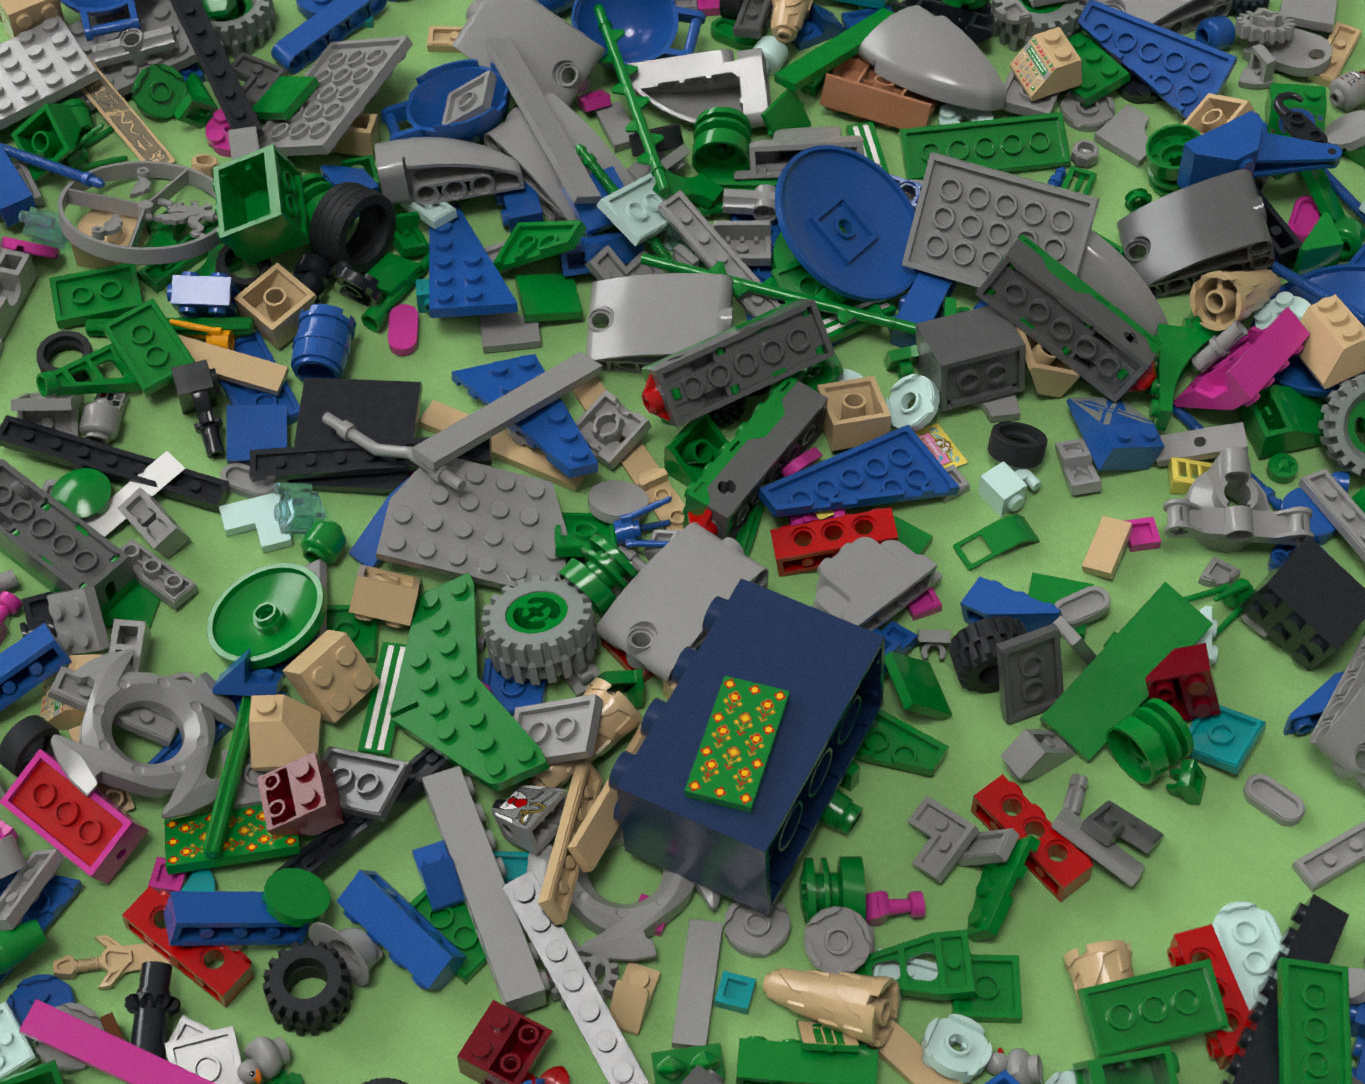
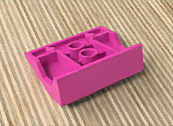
(1248, 367)

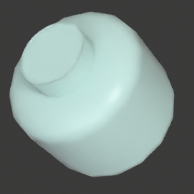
(775, 53)

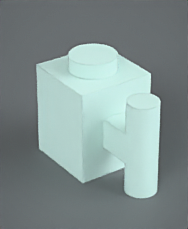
(1006, 487)

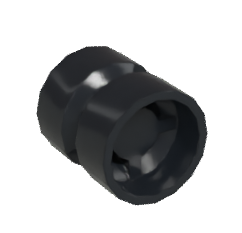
(312, 272)

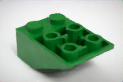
(1282, 420)

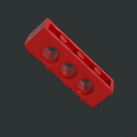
(818, 535)
(1058, 877)
(1201, 945)
(220, 983)

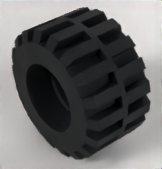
(975, 651)
(305, 963)

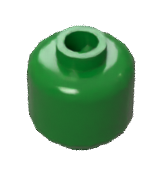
(1352, 235)
(323, 542)

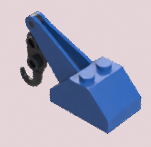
(1243, 146)

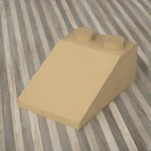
(123, 237)

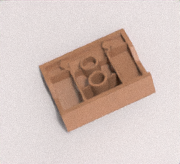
(865, 95)

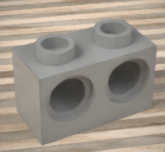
(153, 523)

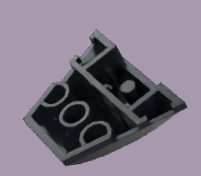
(973, 22)

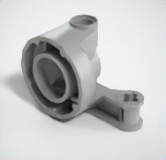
(1209, 520)

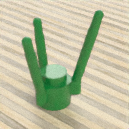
(78, 157)
(1231, 595)

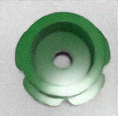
(1131, 196)

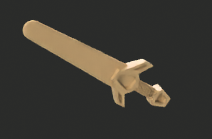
(114, 960)

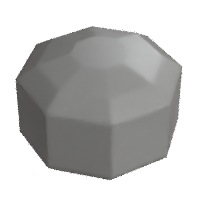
(1085, 153)

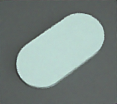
(1249, 943)

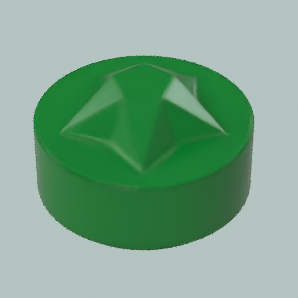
(1282, 468)

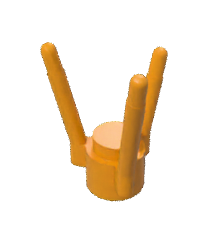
(214, 336)

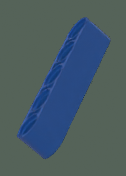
(328, 25)

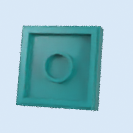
(1225, 738)

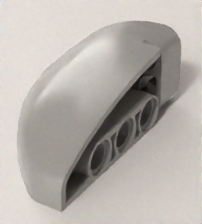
(933, 60)
(705, 80)

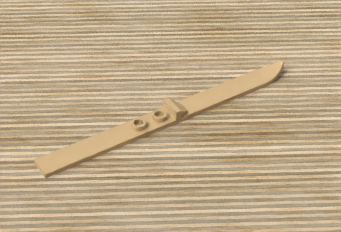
(640, 466)

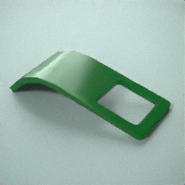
(999, 537)

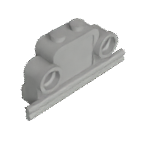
(771, 156)
(872, 581)

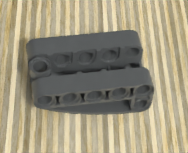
(1198, 232)

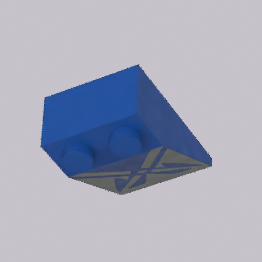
(1116, 433)

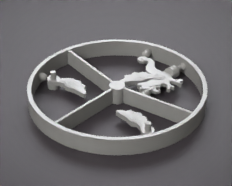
(75, 194)

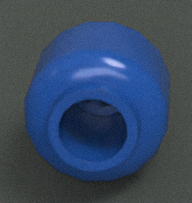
(1216, 32)

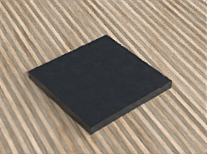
(378, 410)

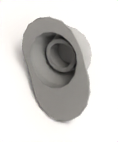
(352, 945)

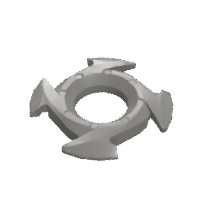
(187, 704)
(625, 927)

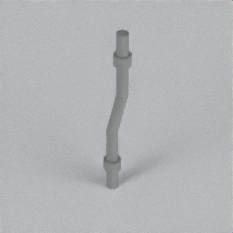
(350, 432)

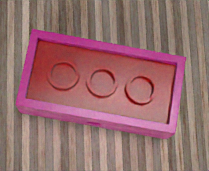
(83, 828)

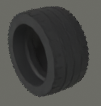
(334, 217)

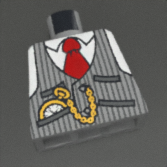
(530, 816)

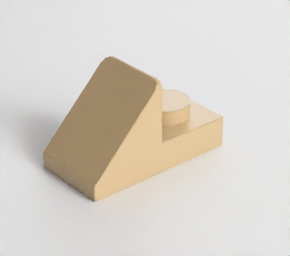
(633, 997)

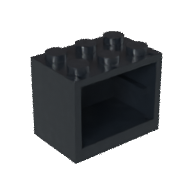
(1308, 604)

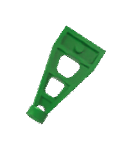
(62, 383)
(952, 960)

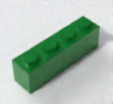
(786, 1063)

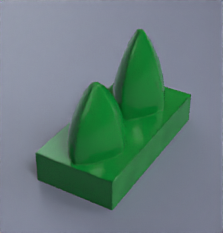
(676, 1064)

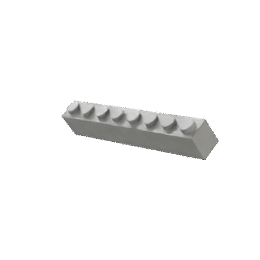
(481, 883)

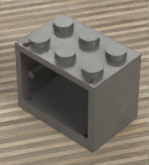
(971, 357)

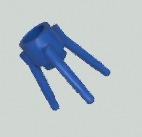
(629, 530)

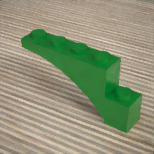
(1174, 362)

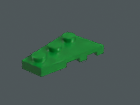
(537, 241)
(901, 746)
(994, 891)

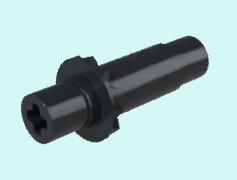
(152, 1007)

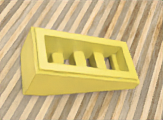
(1183, 466)

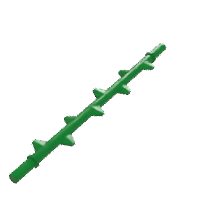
(635, 103)
(770, 289)

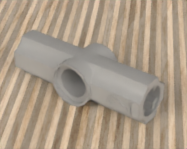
(135, 46)
(751, 202)

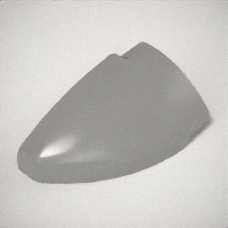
(443, 170)
(1120, 283)

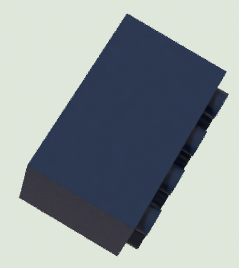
(833, 702)

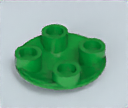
(83, 492)

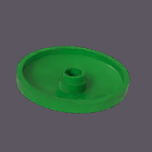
(267, 611)

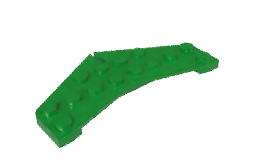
(446, 702)

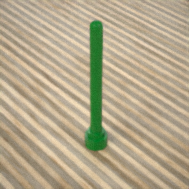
(375, 317)

